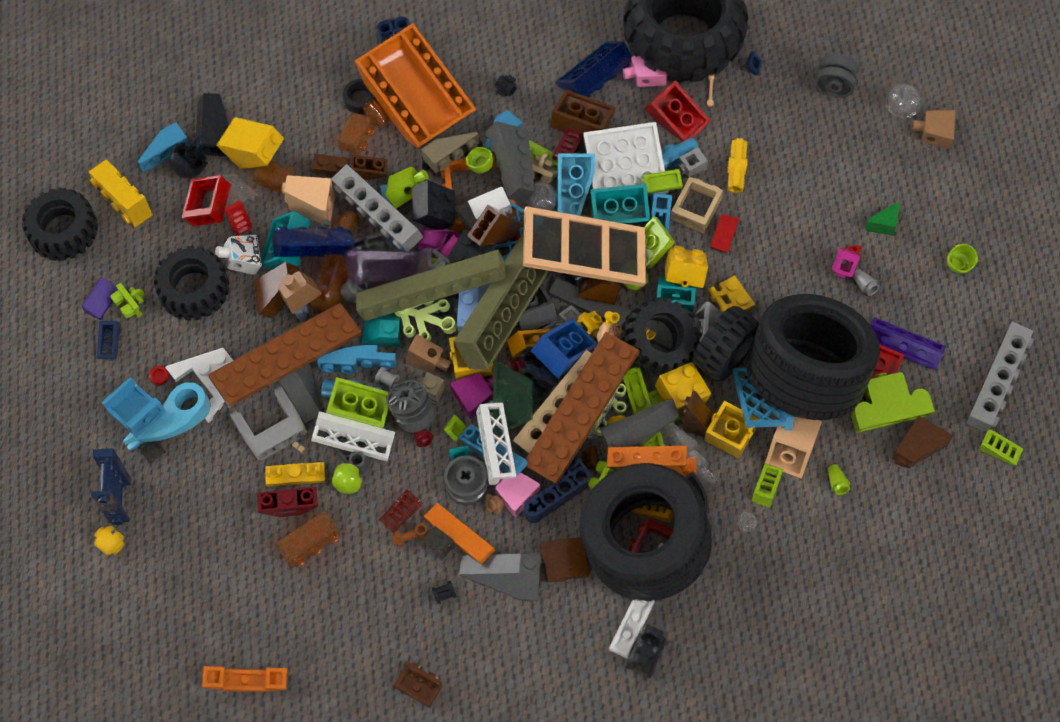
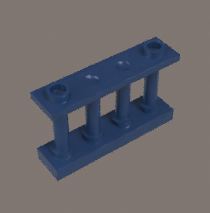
(112, 481)

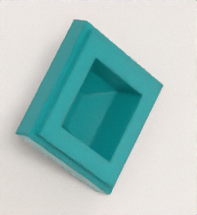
(458, 452)

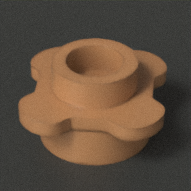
(494, 504)

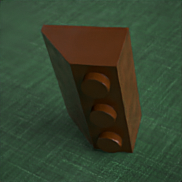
(581, 113)

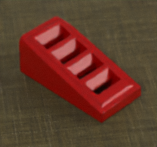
(239, 220)

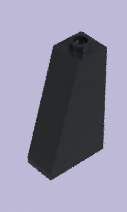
(210, 125)

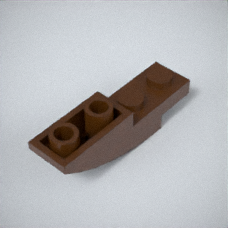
(364, 166)

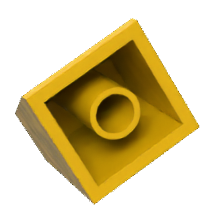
(250, 143)

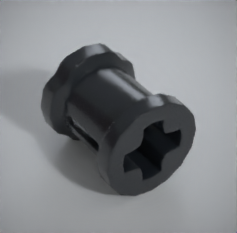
(447, 587)

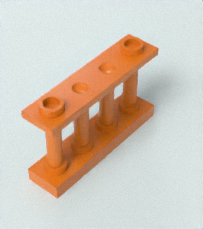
(670, 456)

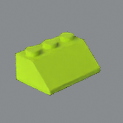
(358, 403)

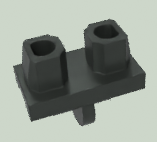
(370, 243)

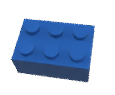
(563, 347)

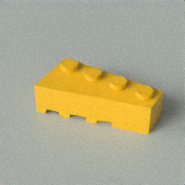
(121, 194)

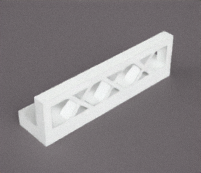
(354, 432)
(489, 447)

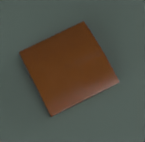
(564, 559)

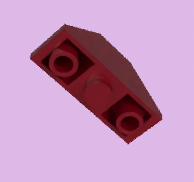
(287, 502)

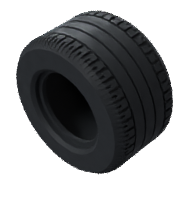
(812, 356)
(657, 572)

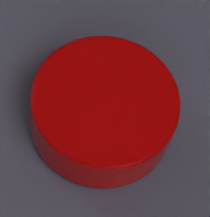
(159, 375)

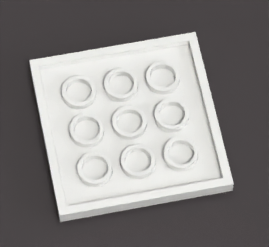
(624, 155)

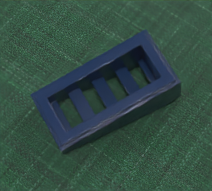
(101, 333)

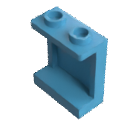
(133, 407)

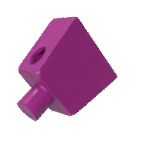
(472, 392)

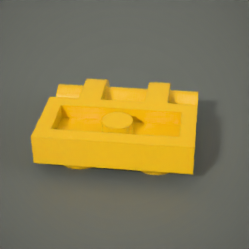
(734, 293)

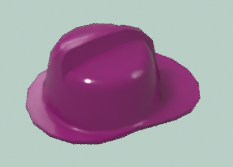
(434, 239)

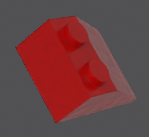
(677, 112)

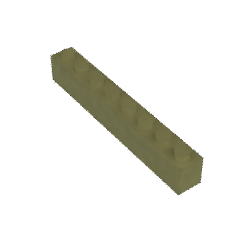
(431, 285)

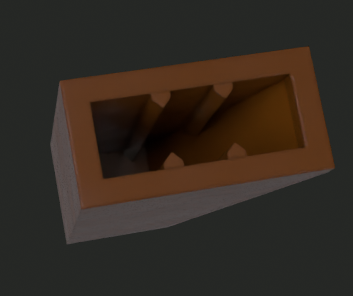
(494, 227)
(266, 290)
(920, 443)

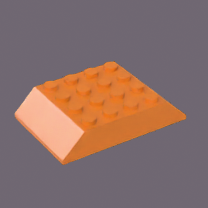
(413, 86)

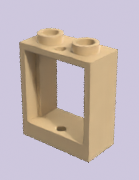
(690, 219)

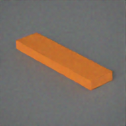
(460, 533)

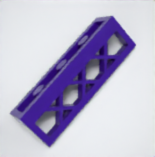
(896, 338)

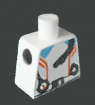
(241, 254)

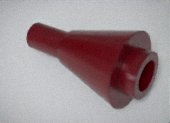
(423, 438)

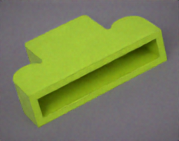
(890, 403)

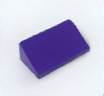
(99, 298)

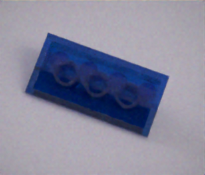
(596, 69)
(311, 242)

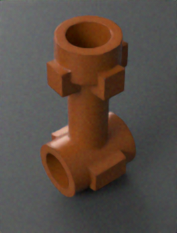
(420, 532)

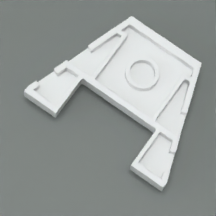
(202, 366)

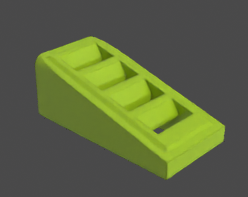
(991, 450)
(764, 496)

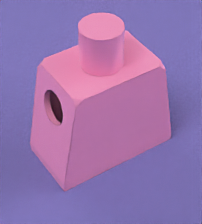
(644, 76)
(517, 492)

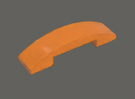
(244, 680)

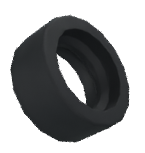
(349, 89)

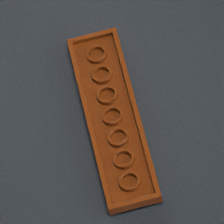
(284, 355)
(581, 408)

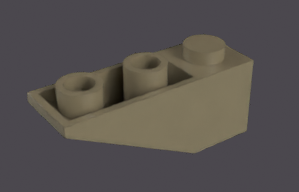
(445, 150)

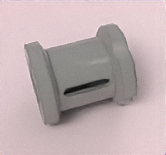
(386, 378)

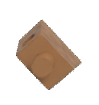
(937, 127)
(298, 291)
(426, 356)

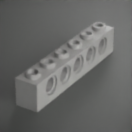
(409, 234)
(1015, 335)

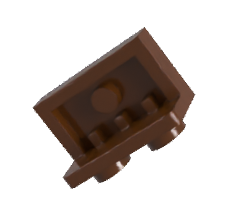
(418, 684)

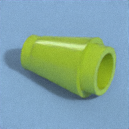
(838, 481)

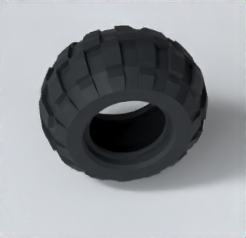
(686, 55)

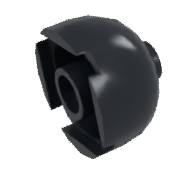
(185, 161)

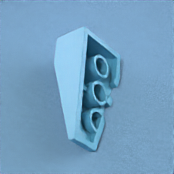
(574, 181)

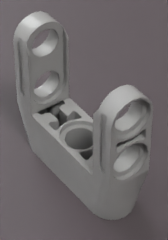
(275, 437)

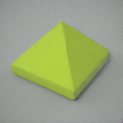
(454, 428)

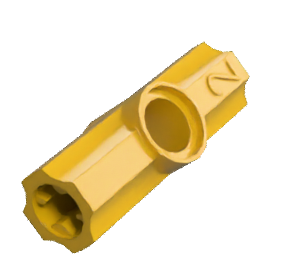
(737, 165)

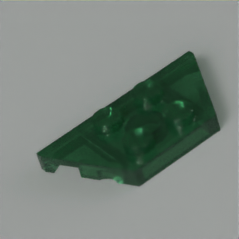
(516, 395)

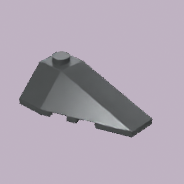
(640, 427)

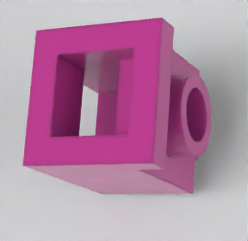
(848, 269)

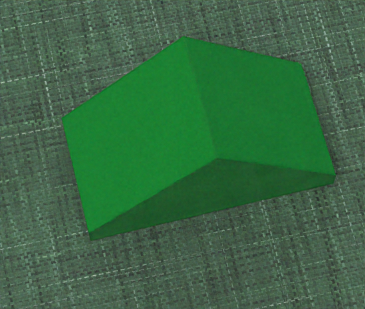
(885, 221)

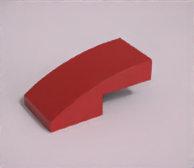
(724, 233)

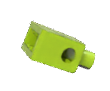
(401, 183)

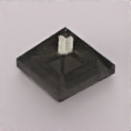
(152, 450)

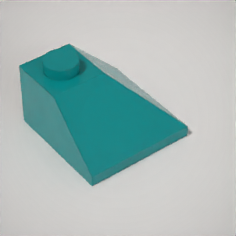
(383, 331)

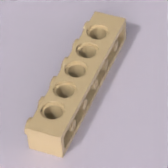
(548, 408)

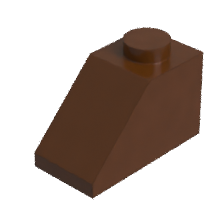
(599, 290)

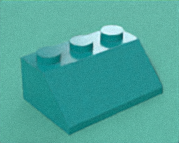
(621, 204)
(290, 220)

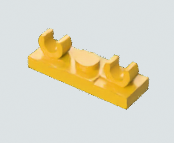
(295, 474)

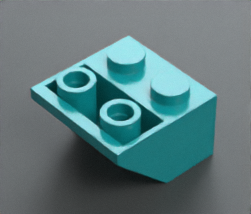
(677, 293)

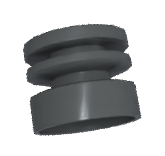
(410, 406)

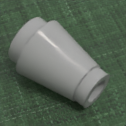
(865, 282)

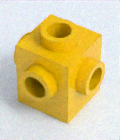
(590, 323)

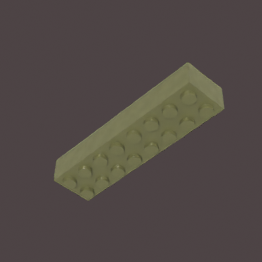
(498, 311)

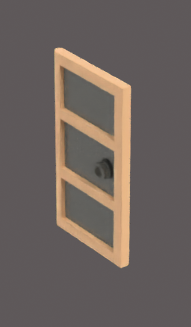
(584, 246)

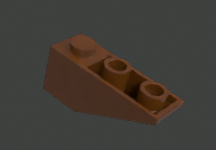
(696, 415)

